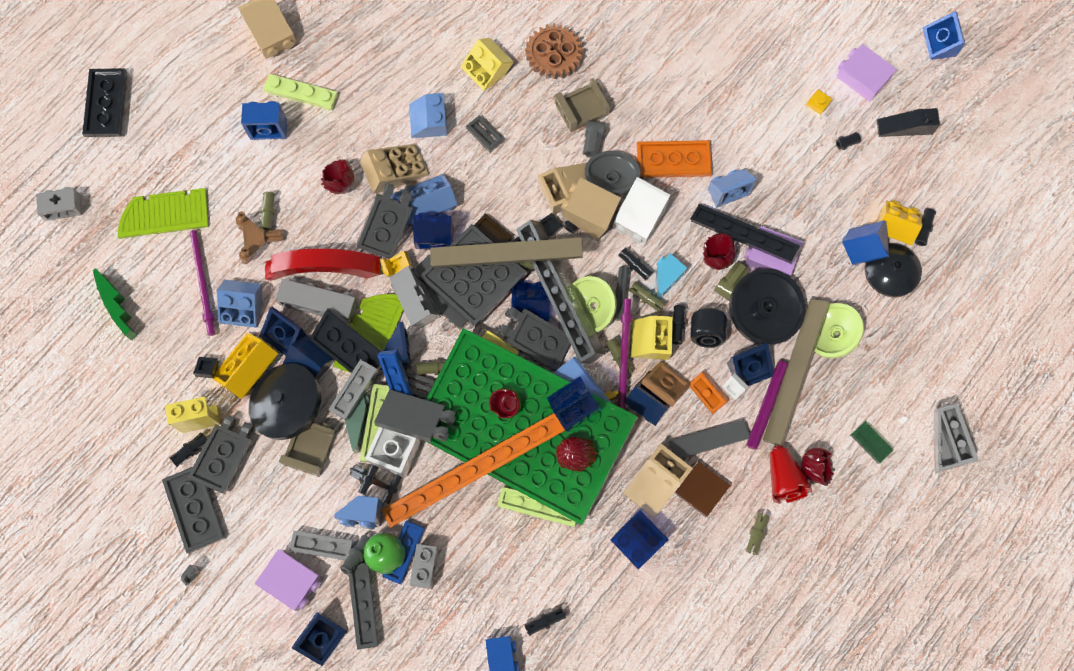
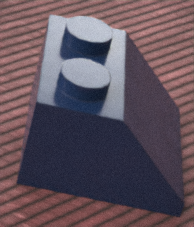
(647, 403)

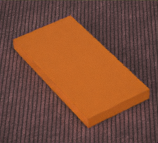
(674, 159)

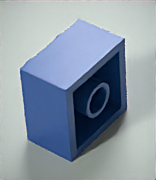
(264, 120)

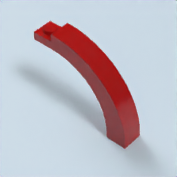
(322, 260)

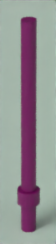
(208, 316)
(626, 319)

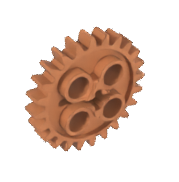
(554, 51)

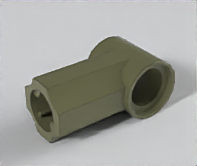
(727, 283)

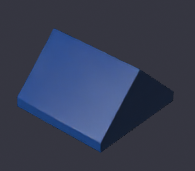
(944, 37)
(867, 243)

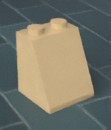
(267, 26)
(590, 207)

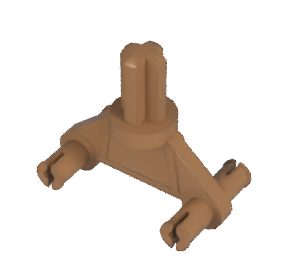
(254, 237)

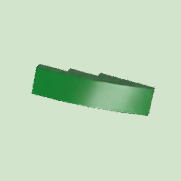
(112, 299)

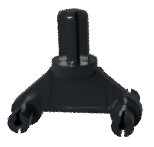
(368, 477)

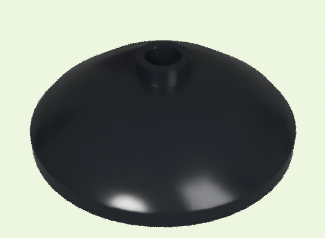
(894, 281)

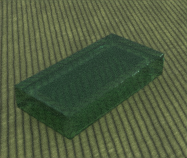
(871, 442)

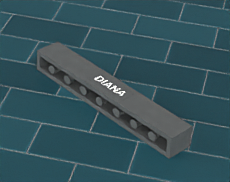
(563, 299)

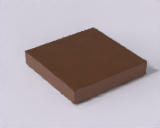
(702, 489)

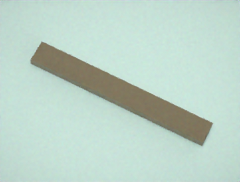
(506, 252)
(796, 372)

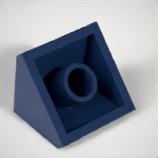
(280, 331)
(309, 356)
(752, 365)
(319, 638)

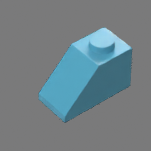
(668, 274)

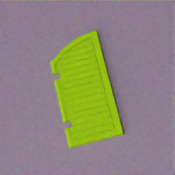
(164, 213)
(377, 320)

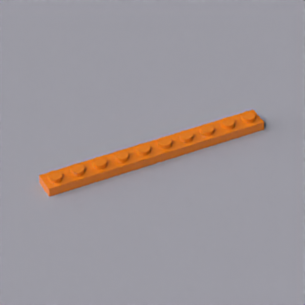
(472, 470)

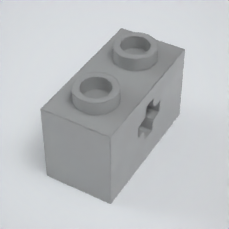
(59, 204)
(424, 566)

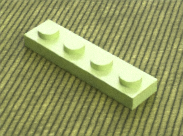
(300, 92)
(378, 396)
(520, 503)

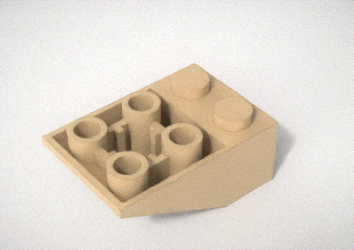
(393, 165)
(557, 182)
(657, 480)

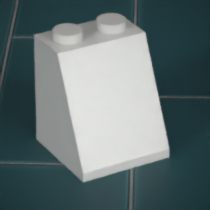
(641, 211)

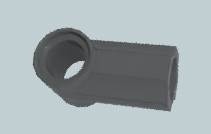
(594, 134)

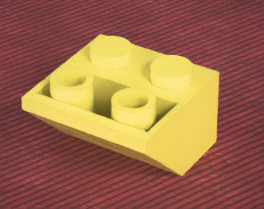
(486, 63)
(652, 338)

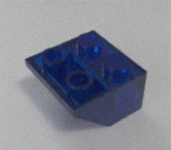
(432, 231)
(531, 297)
(573, 404)
(639, 539)

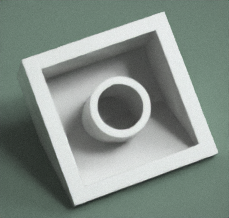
(393, 451)

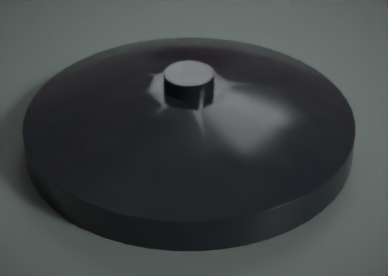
(767, 307)
(284, 401)

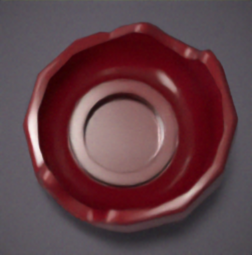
(505, 403)

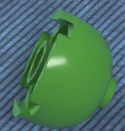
(384, 553)

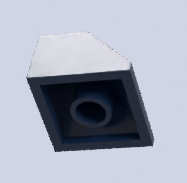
(400, 342)

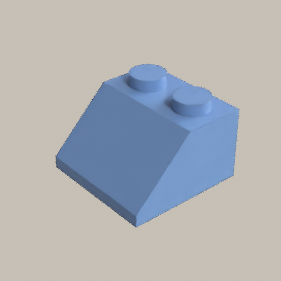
(428, 116)
(731, 187)

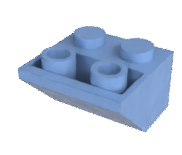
(239, 303)
(361, 511)

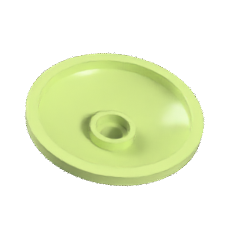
(596, 290)
(842, 320)

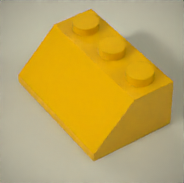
(245, 365)

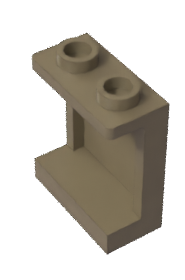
(582, 105)
(309, 449)

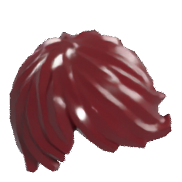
(337, 177)
(719, 251)
(576, 453)
(817, 465)

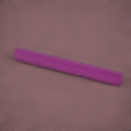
(767, 405)

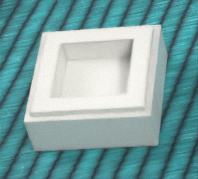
(735, 386)

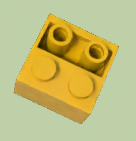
(901, 222)

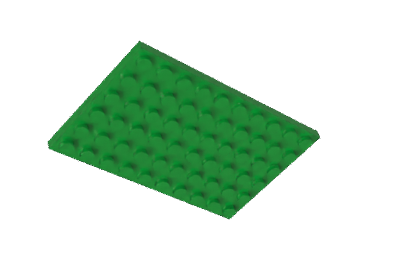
(465, 386)

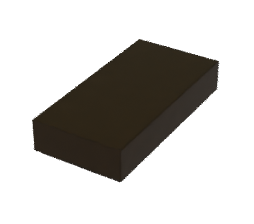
(493, 230)

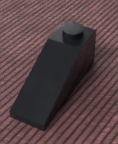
(909, 123)

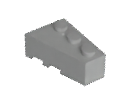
(414, 297)
(951, 440)

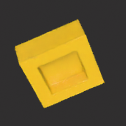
(819, 102)

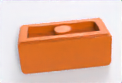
(709, 392)

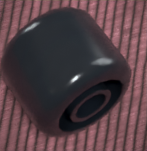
(708, 327)

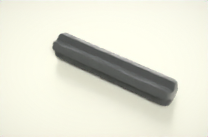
(621, 291)

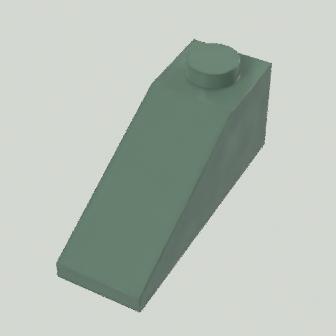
(357, 421)

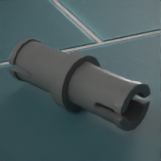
(355, 556)

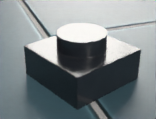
(206, 367)

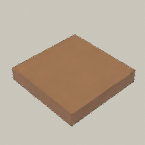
(666, 384)

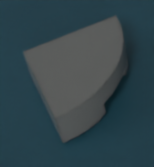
(189, 574)

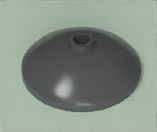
(612, 171)

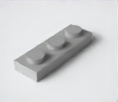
(353, 390)
(320, 545)

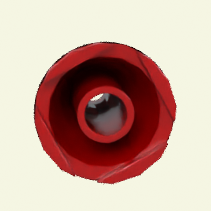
(787, 477)

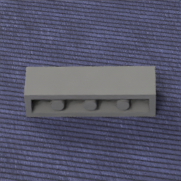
(315, 300)

